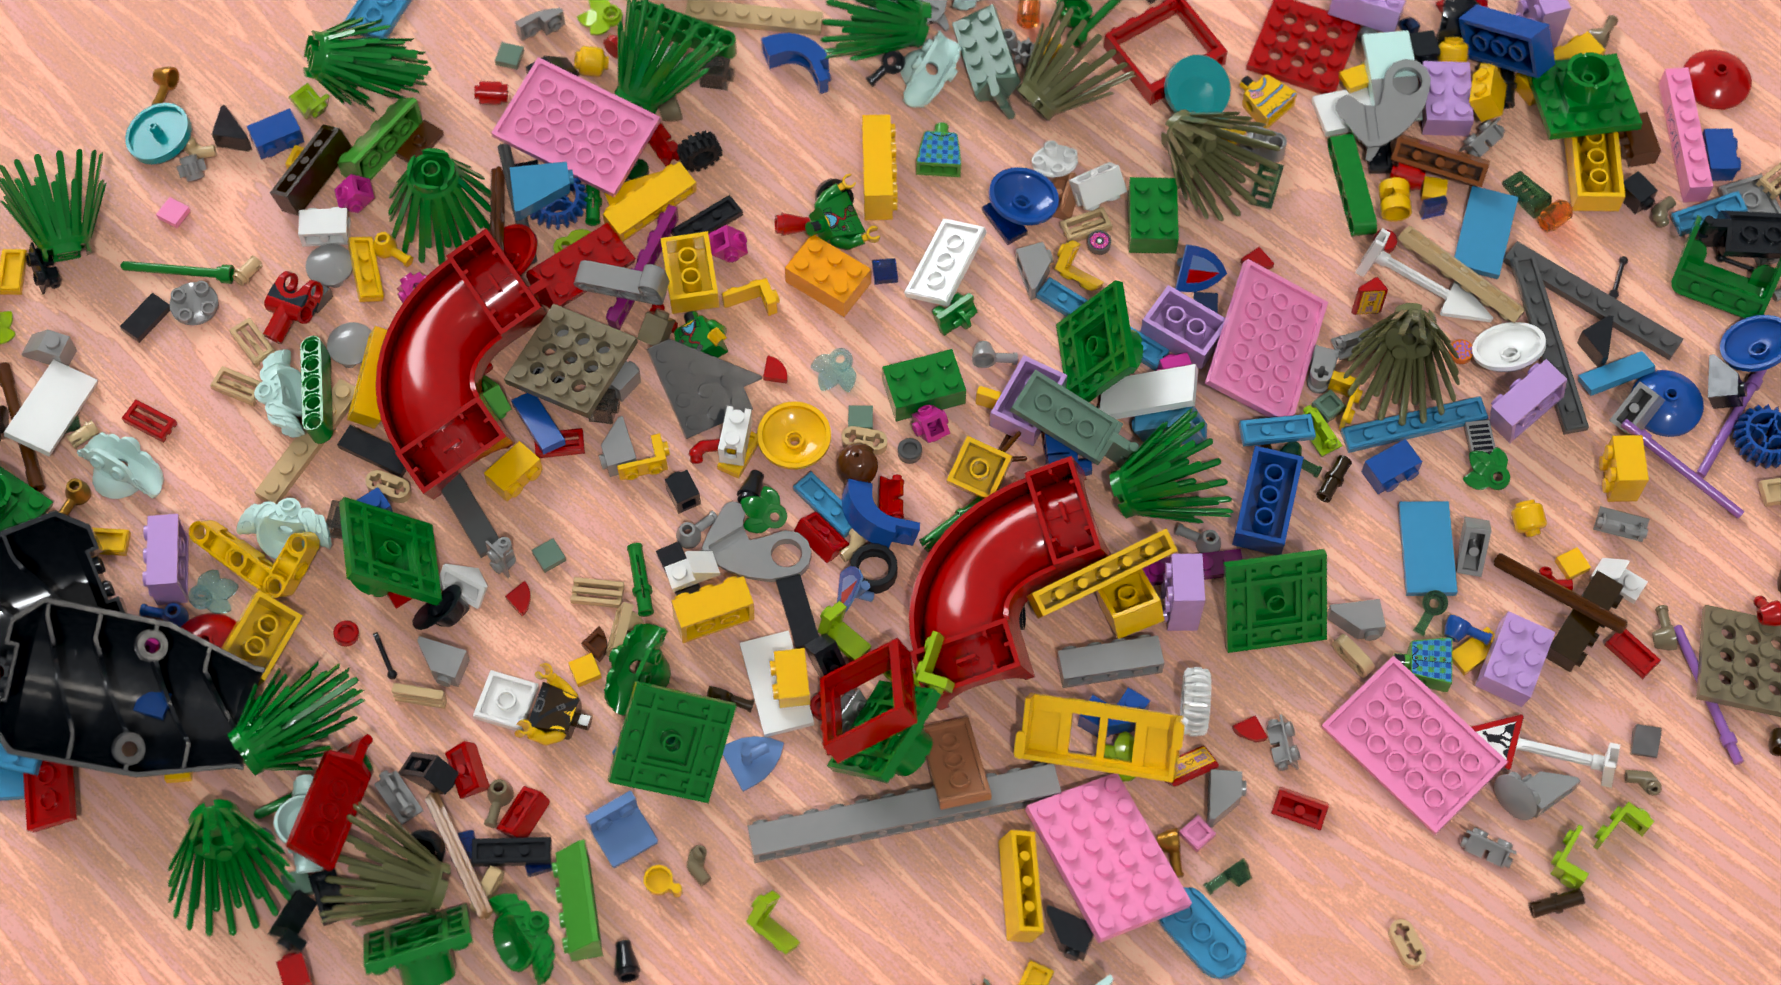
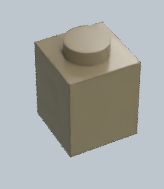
(656, 327)

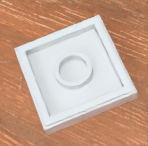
(505, 700)

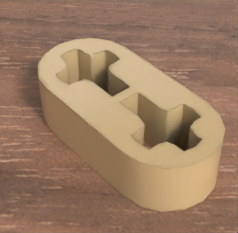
(865, 436)
(391, 481)
(1353, 655)
(491, 883)
(1412, 942)

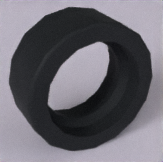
(882, 552)

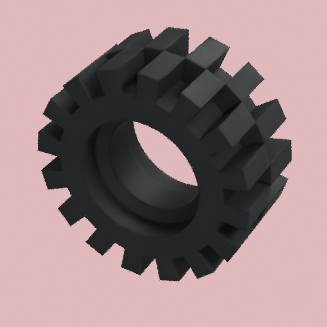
(699, 151)

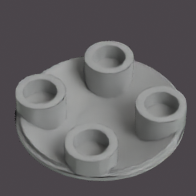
(329, 265)
(193, 303)
(348, 343)
(1516, 796)

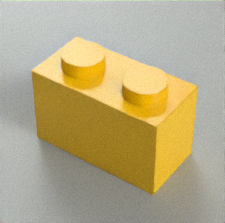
(1487, 93)
(513, 471)
(791, 677)

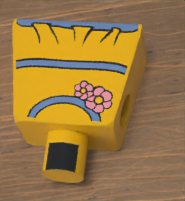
(1267, 99)

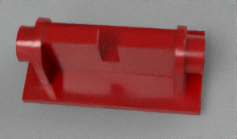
(665, 150)
(889, 495)

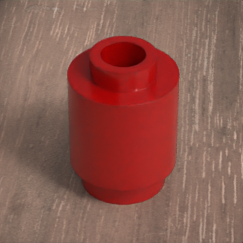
(491, 92)
(1410, 173)

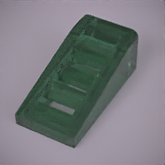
(1268, 205)
(1534, 205)

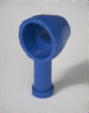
(178, 619)
(1458, 628)

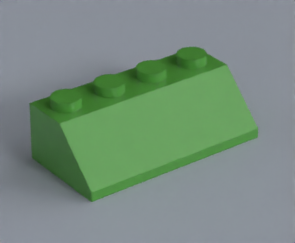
(382, 140)
(578, 902)

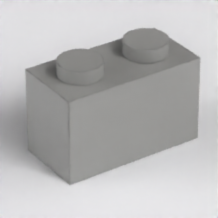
(1638, 407)

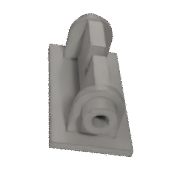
(1488, 132)
(1345, 343)
(1621, 524)
(501, 555)
(851, 705)
(1287, 752)
(398, 796)
(1499, 850)

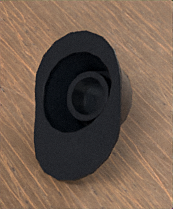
(445, 614)

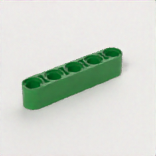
(686, 24)
(1352, 185)
(316, 389)

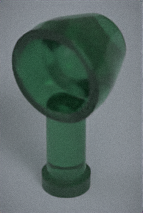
(1296, 449)
(1429, 612)
(1237, 874)

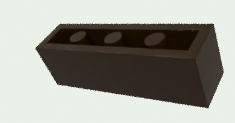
(310, 170)
(1578, 629)

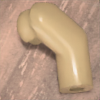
(201, 152)
(856, 542)

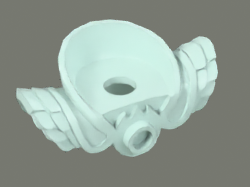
(920, 84)
(281, 393)
(112, 476)
(277, 522)
(286, 817)

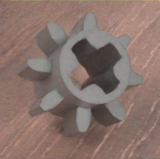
(1023, 52)
(191, 167)

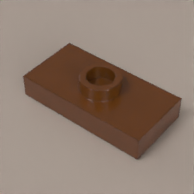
(423, 137)

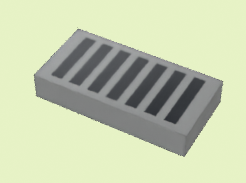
(1479, 436)

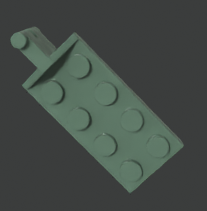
(988, 57)
(1072, 421)

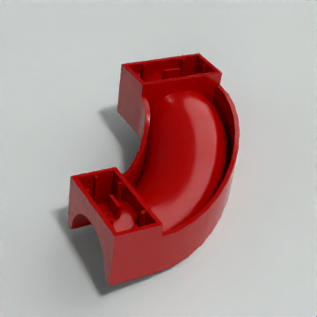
(437, 360)
(989, 566)

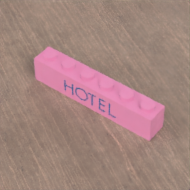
(1685, 135)

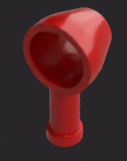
(1768, 612)

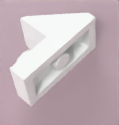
(693, 570)
(1617, 570)

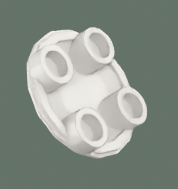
(1055, 160)

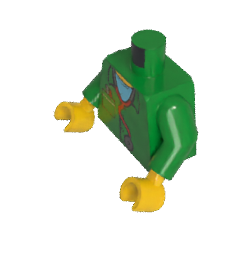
(837, 219)
(702, 334)

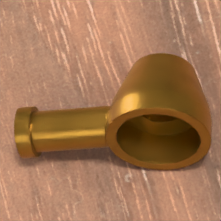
(167, 79)
(75, 497)
(1170, 843)

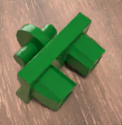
(956, 315)

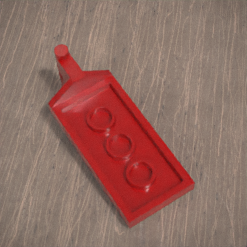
(554, 278)
(49, 796)
(322, 820)

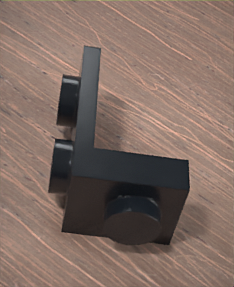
(291, 922)

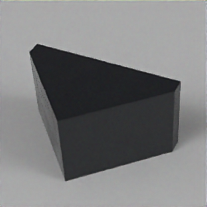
(228, 132)
(1596, 341)

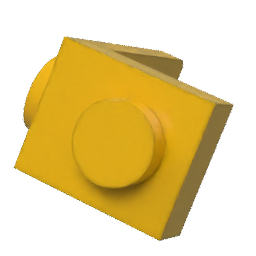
(1066, 255)
(753, 290)
(1341, 386)
(647, 466)

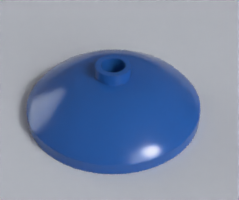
(1023, 196)
(1753, 343)
(1676, 414)

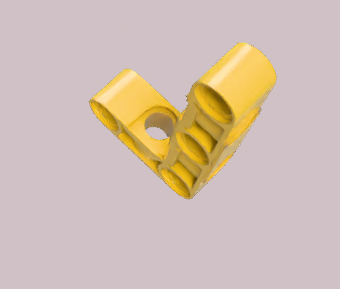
(256, 569)

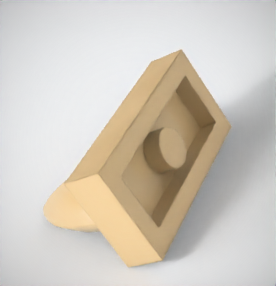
(624, 621)

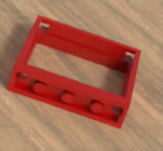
(1151, 17)
(890, 656)

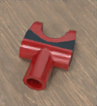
(290, 305)

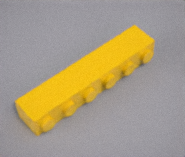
(1102, 573)

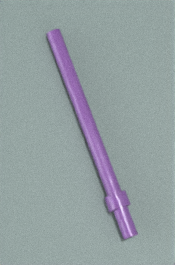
(1753, 384)
(1683, 469)
(1727, 738)

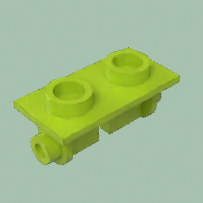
(1325, 439)

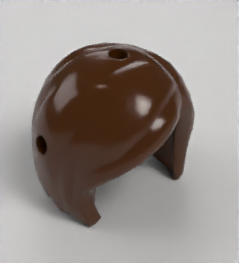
(857, 463)

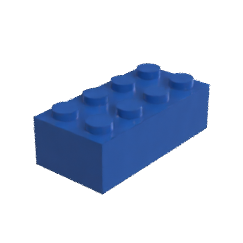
(1507, 41)
(1268, 501)

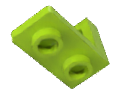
(309, 102)
(846, 638)
(926, 667)
(1634, 817)
(1569, 874)
(766, 926)

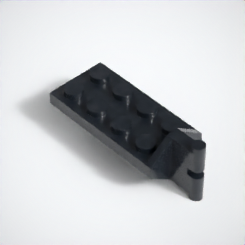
(1743, 234)

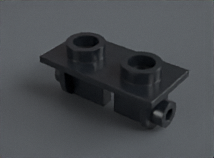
(42, 275)

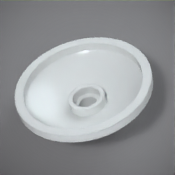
(1509, 346)

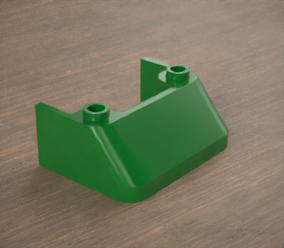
(1719, 286)

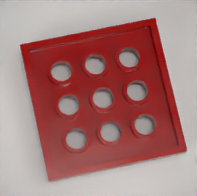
(1311, 58)

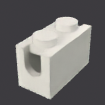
(1098, 186)
(324, 226)
(735, 436)

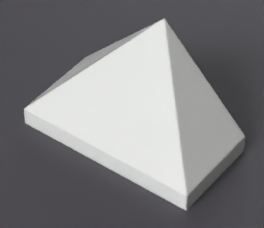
(469, 580)

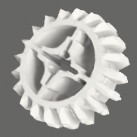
(1196, 701)

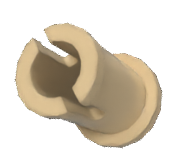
(247, 270)
(83, 434)

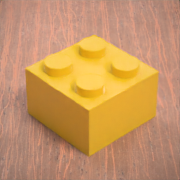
(979, 468)
(1624, 468)
(1130, 604)

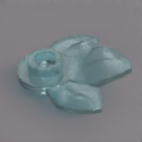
(835, 373)
(215, 592)

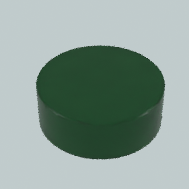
(639, 170)

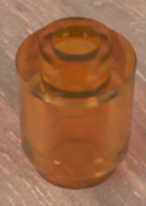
(1028, 13)
(1555, 215)

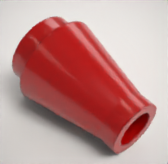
(789, 224)

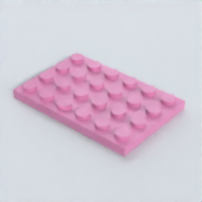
(576, 123)
(1266, 342)
(1414, 745)
(1108, 857)

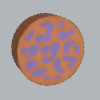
(1464, 351)

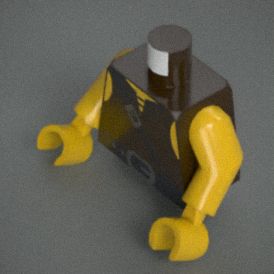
(554, 712)

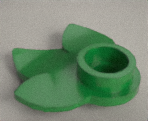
(1484, 469)
(761, 508)

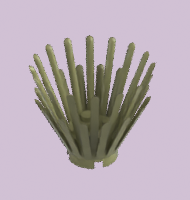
(1043, 87)
(1195, 142)
(1409, 340)
(397, 886)

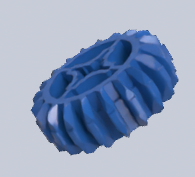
(569, 209)
(1752, 437)

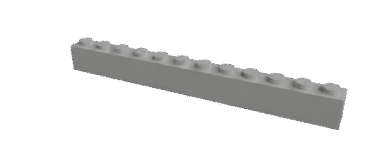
(894, 815)

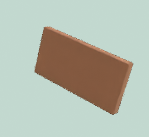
(956, 764)

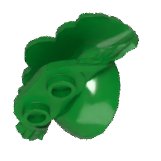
(639, 645)
(522, 936)

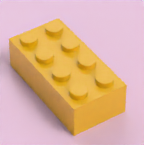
(879, 167)
(1595, 172)

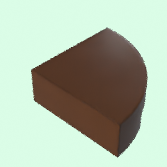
(596, 644)

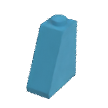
(538, 186)
(1146, 424)

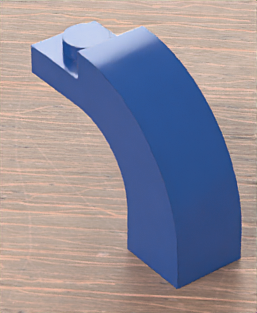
(799, 50)
(871, 521)

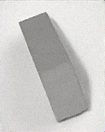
(641, 286)

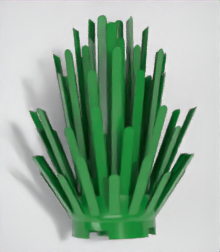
(362, 61)
(268, 737)

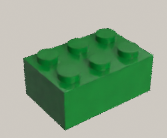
(1152, 215)
(923, 382)

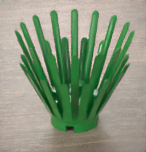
(876, 31)
(638, 70)
(436, 185)
(50, 223)
(1154, 467)
(219, 842)

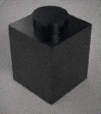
(1639, 193)
(682, 491)

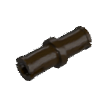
(1334, 478)
(1556, 903)

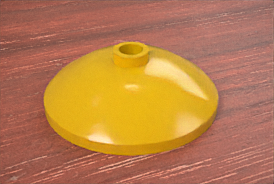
(794, 423)

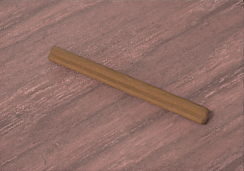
(459, 856)

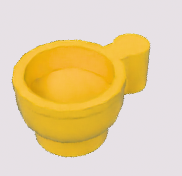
(659, 881)

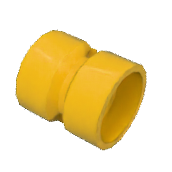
(1395, 199)

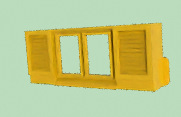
(1048, 733)

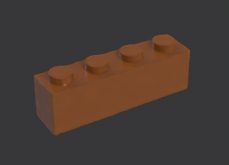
(1440, 160)

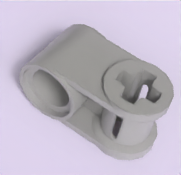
(1274, 156)
(1321, 370)

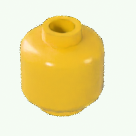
(1453, 50)
(591, 61)
(1529, 518)

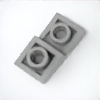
(544, 20)

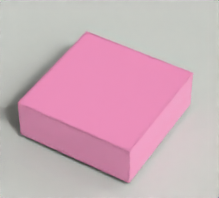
(173, 212)
(1197, 833)

